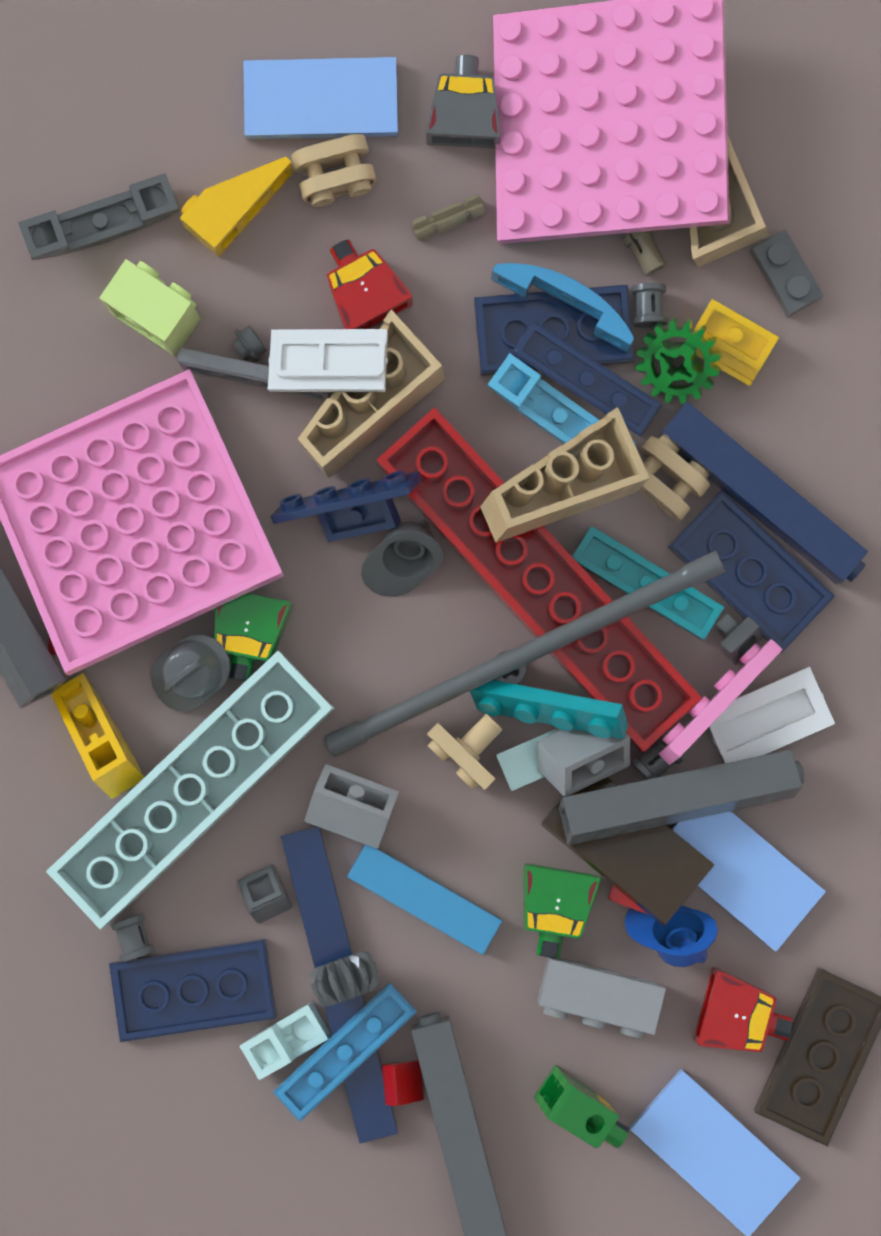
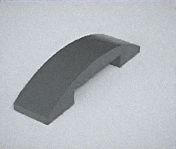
(99, 221)

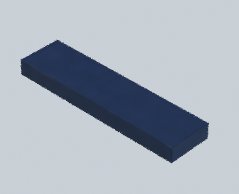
(585, 377)

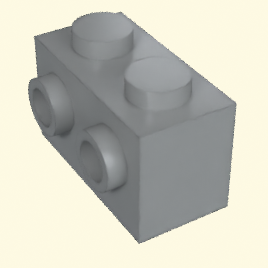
(580, 759)
(351, 806)

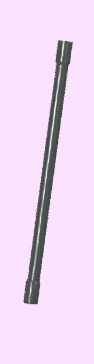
(688, 576)

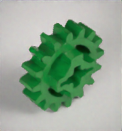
(690, 370)

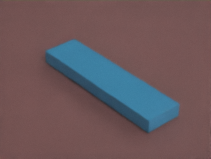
(424, 898)
(344, 1051)

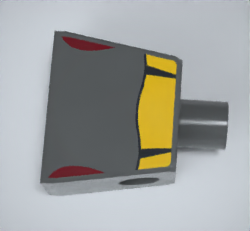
(464, 108)

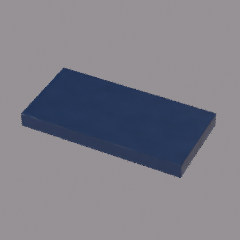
(505, 318)
(760, 573)
(193, 990)

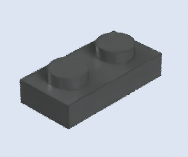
(786, 273)

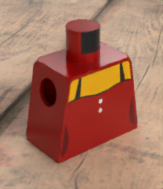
(365, 287)
(738, 1015)

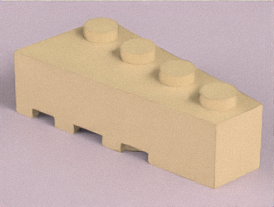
(745, 220)

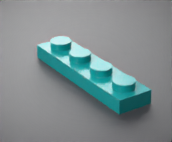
(630, 572)
(552, 708)

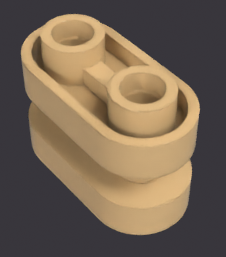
(352, 180)
(689, 477)

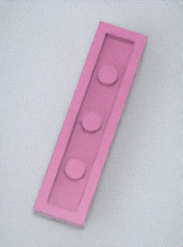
(707, 710)

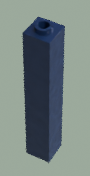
(766, 496)

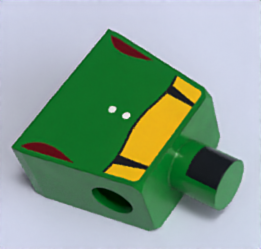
(250, 630)
(556, 904)
(580, 1110)

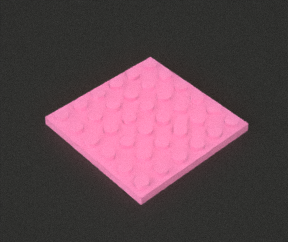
(610, 119)
(131, 522)

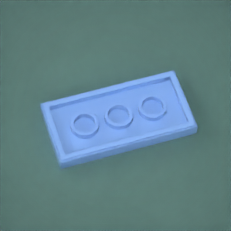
(320, 98)
(751, 877)
(714, 1153)

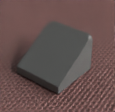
(264, 894)

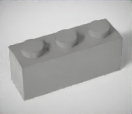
(600, 997)

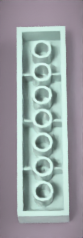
(190, 790)

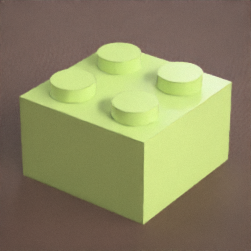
(151, 307)

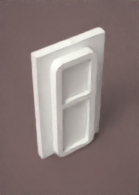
(328, 360)
(771, 717)

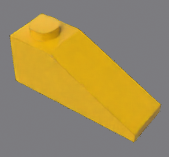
(231, 205)
(97, 737)

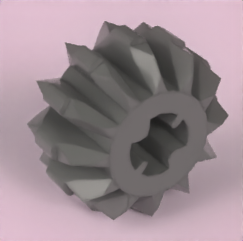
(344, 978)

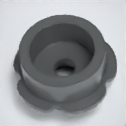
(249, 344)

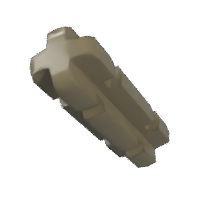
(448, 217)

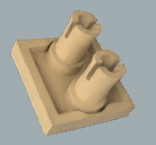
(466, 750)

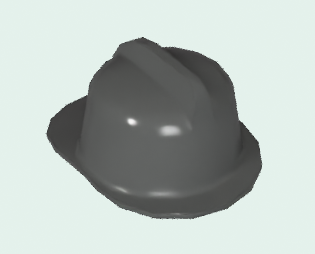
(402, 559)
(190, 672)

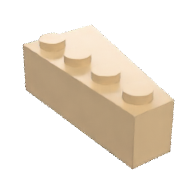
(355, 419)
(573, 478)

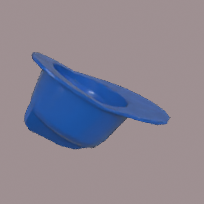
(680, 941)

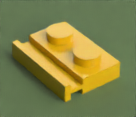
(739, 340)

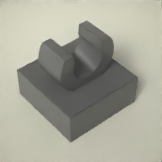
(738, 637)

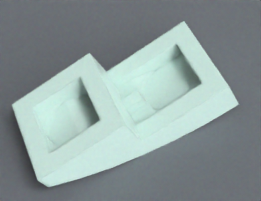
(521, 762)
(285, 1040)

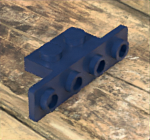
(353, 510)

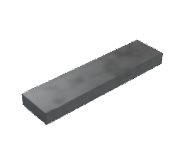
(232, 370)

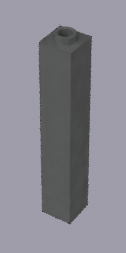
(23, 655)
(680, 797)
(457, 1126)

